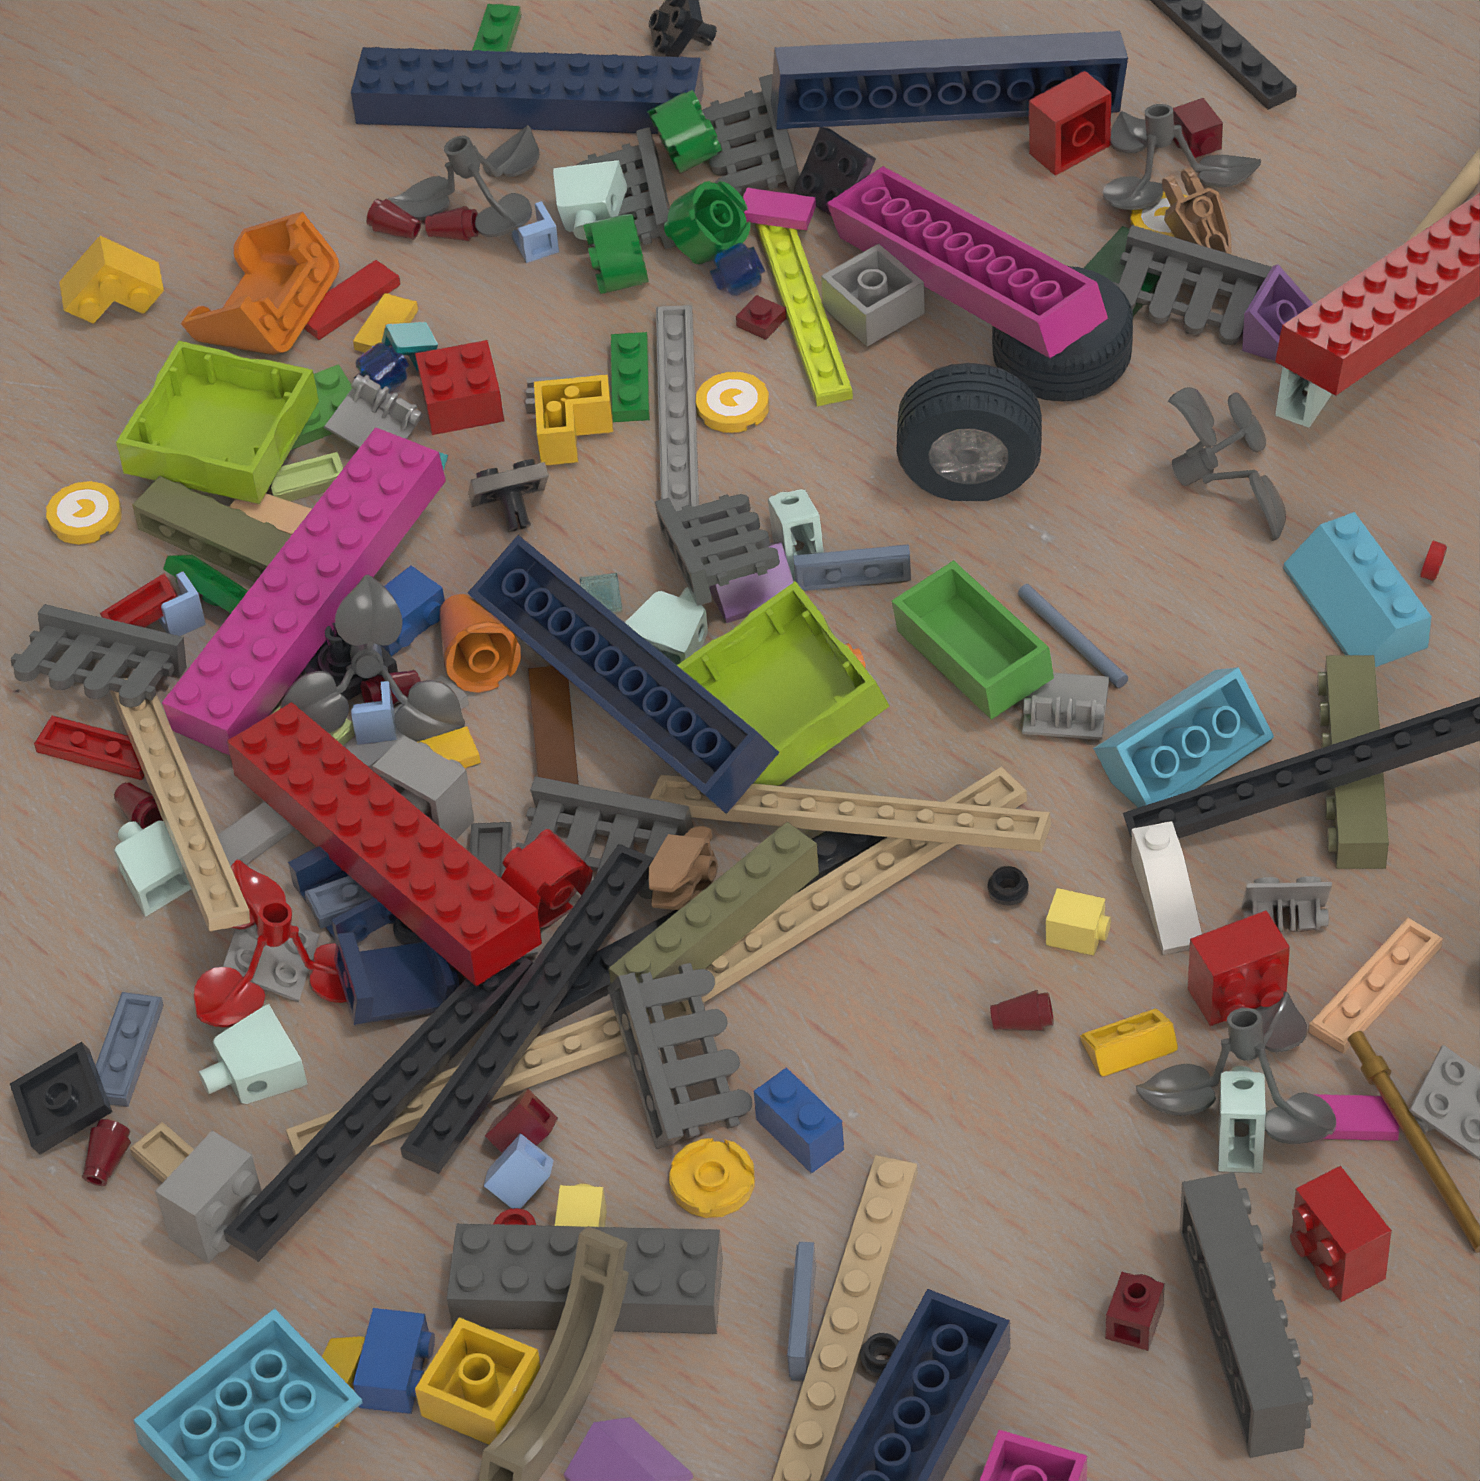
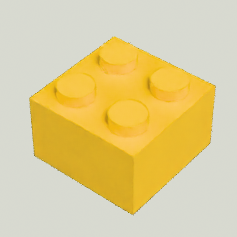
(477, 1381)

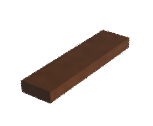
(553, 725)

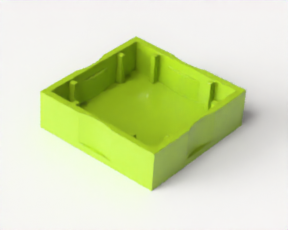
(218, 422)
(788, 681)

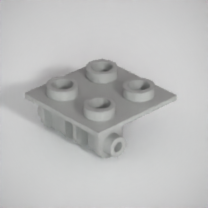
(372, 407)
(1067, 707)
(1306, 894)
(279, 967)
(1451, 1101)

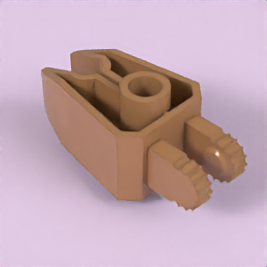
(1198, 216)
(682, 868)

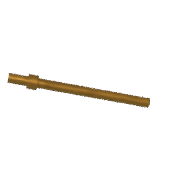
(1378, 1074)

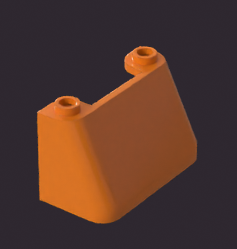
(283, 283)

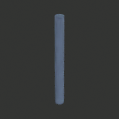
(1073, 635)

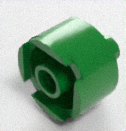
(685, 131)
(707, 221)
(616, 253)

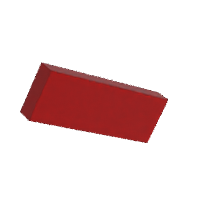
(351, 298)
(89, 747)

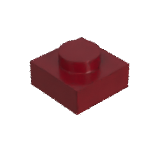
(761, 317)

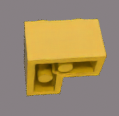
(107, 275)
(568, 410)

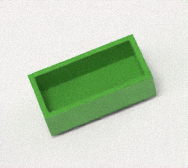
(973, 639)

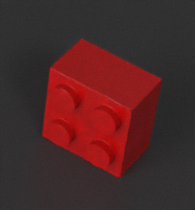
(1070, 123)
(460, 387)
(1238, 967)
(1340, 1234)

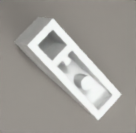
(1165, 885)

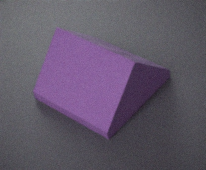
(1272, 306)
(751, 591)
(623, 1453)

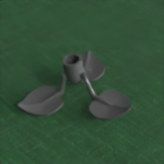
(1158, 130)
(510, 159)
(1200, 462)
(366, 621)
(1278, 1028)

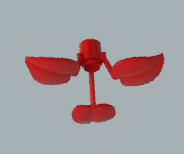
(226, 996)

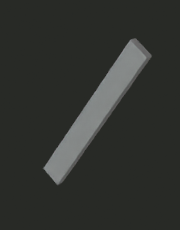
(677, 406)
(265, 827)

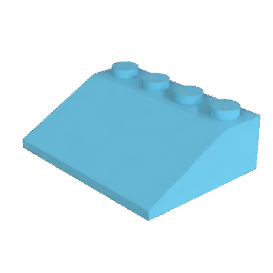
(246, 1408)

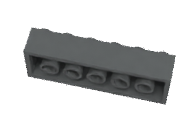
(525, 1271)
(1244, 1315)

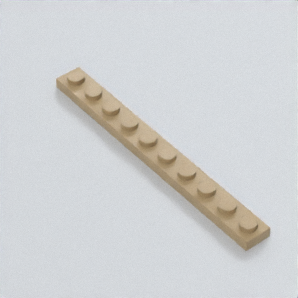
(184, 815)
(869, 815)
(849, 887)
(543, 1060)
(847, 1321)

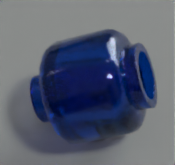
(737, 269)
(383, 366)

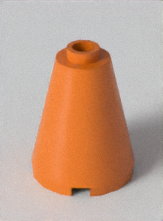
(476, 645)

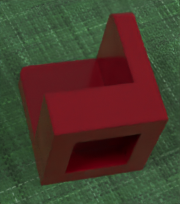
(524, 1116)

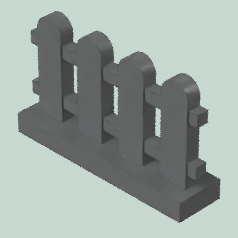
(754, 153)
(639, 180)
(1194, 265)
(715, 542)
(111, 642)
(607, 813)
(658, 1079)

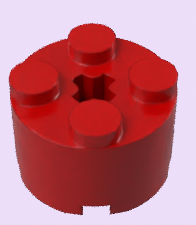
(547, 875)

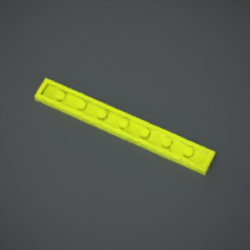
(805, 314)

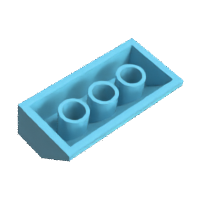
(1358, 592)
(1185, 739)

